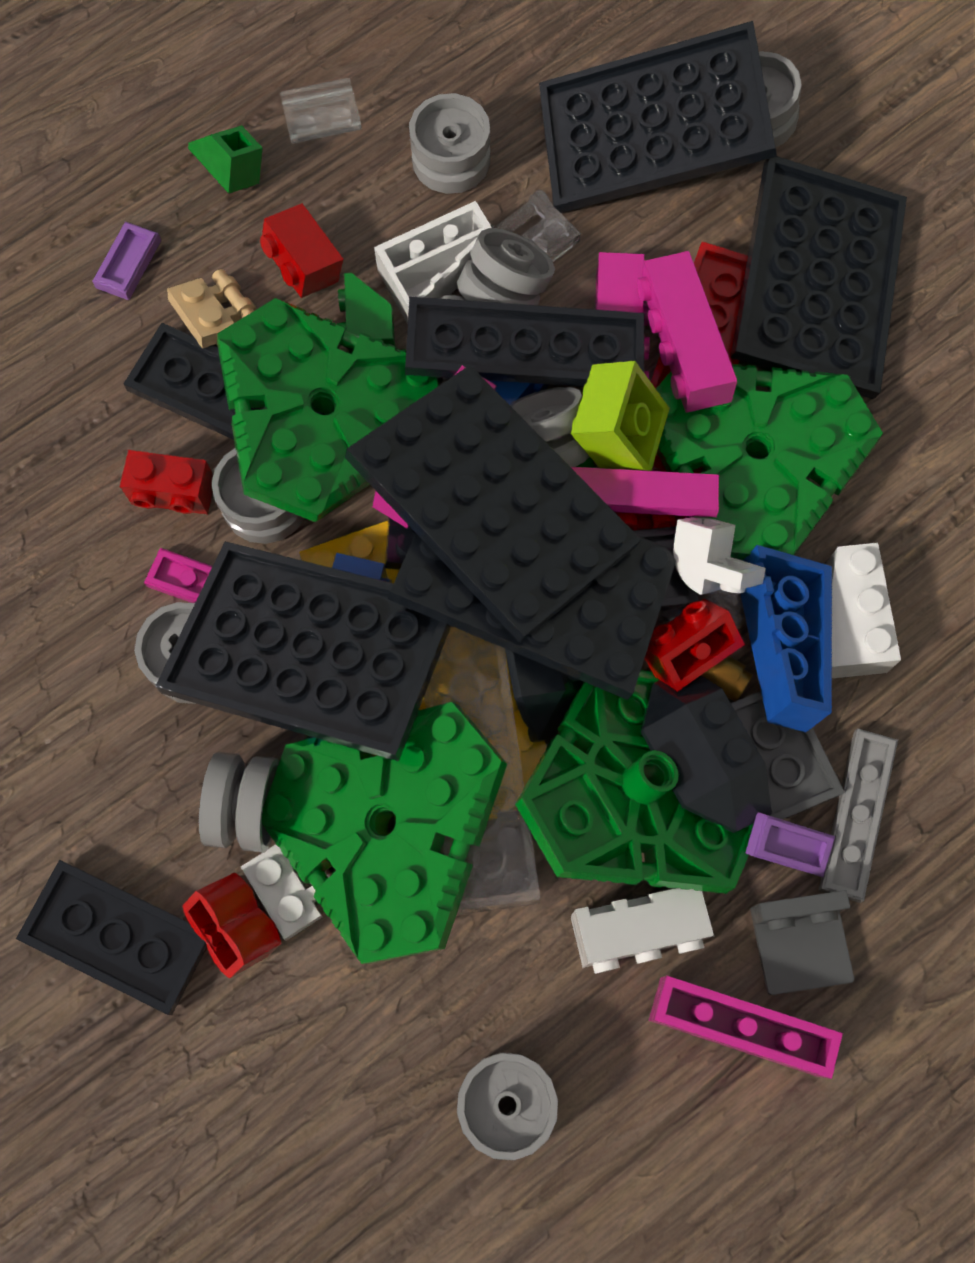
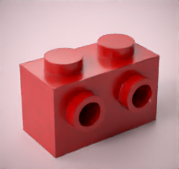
(301, 250)
(167, 482)
(692, 643)

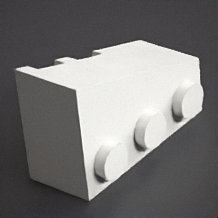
(430, 256)
(861, 613)
(641, 928)

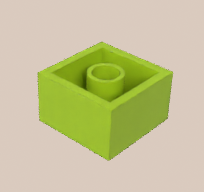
(620, 417)

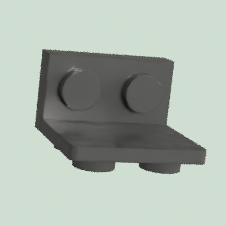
(802, 942)

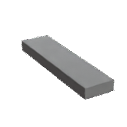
(859, 814)

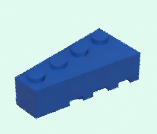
(791, 637)

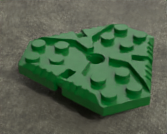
(293, 370)
(800, 431)
(609, 798)
(334, 809)

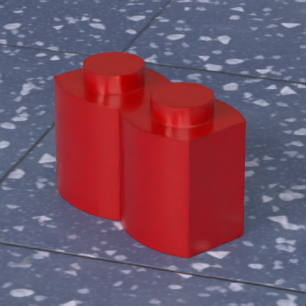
(231, 924)

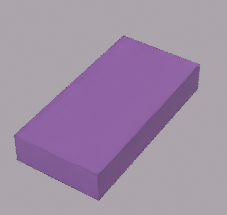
(126, 260)
(790, 844)

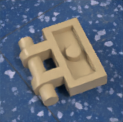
(202, 308)

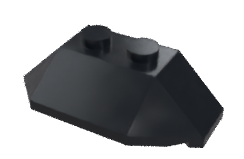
(540, 695)
(714, 755)

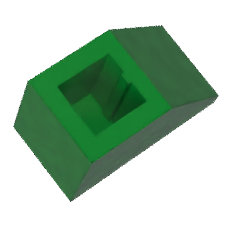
(230, 158)
(366, 310)

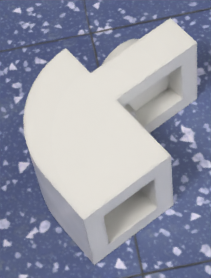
(704, 558)

